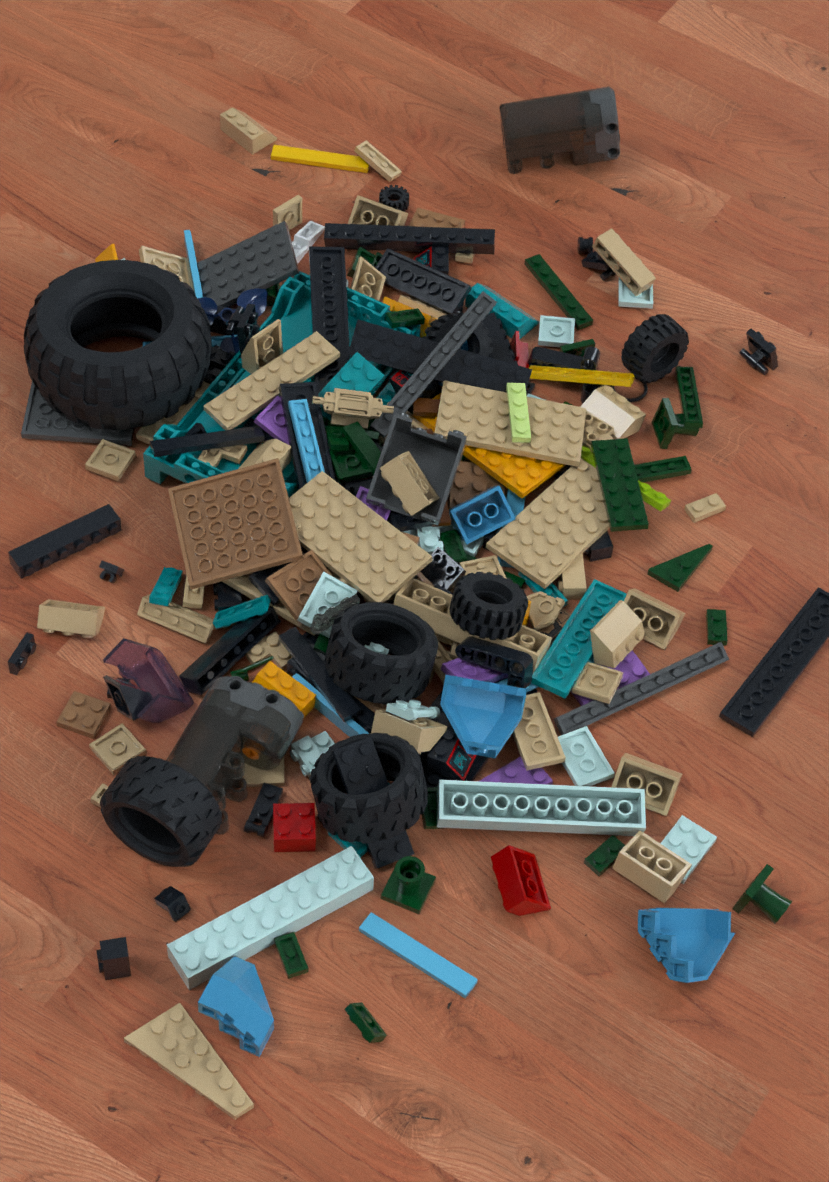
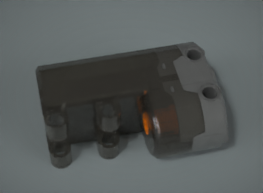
(560, 123)
(234, 727)

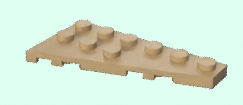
(187, 1055)

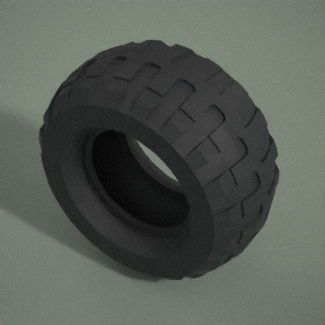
(125, 386)

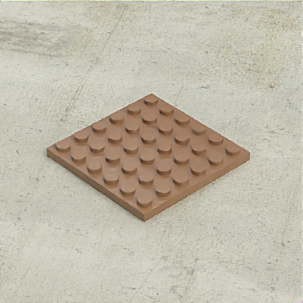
(235, 523)

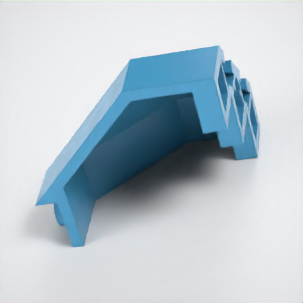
(482, 713)
(686, 939)
(239, 1005)

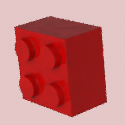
(294, 827)

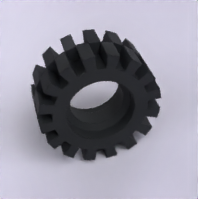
(394, 193)

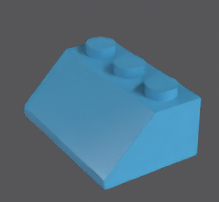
(481, 514)

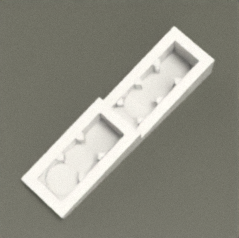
(306, 237)

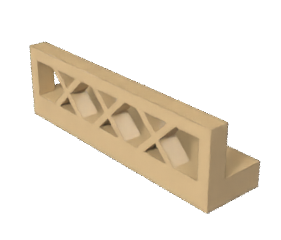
(178, 619)

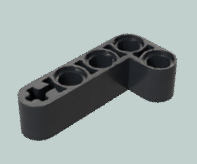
(547, 357)
(499, 658)

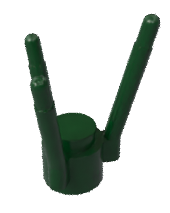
(242, 673)

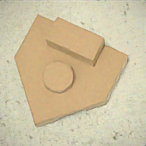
(544, 609)

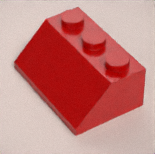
(519, 881)

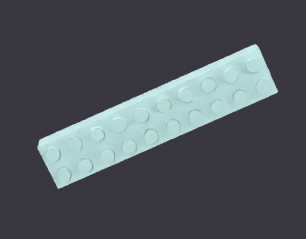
(540, 808)
(270, 915)

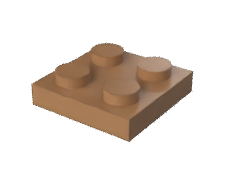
(83, 714)

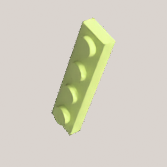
(518, 412)

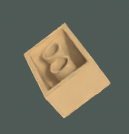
(263, 347)

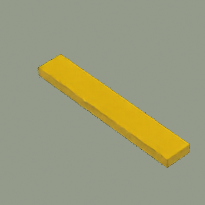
(319, 158)
(581, 376)

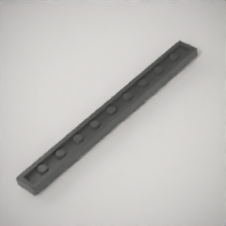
(436, 361)
(642, 688)

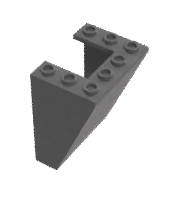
(433, 454)

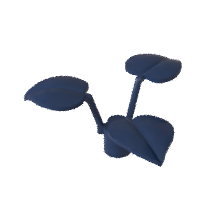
(253, 296)

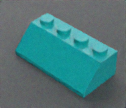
(511, 316)

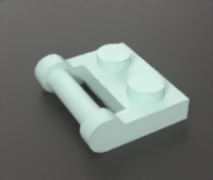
(412, 710)

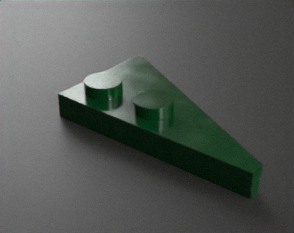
(678, 570)

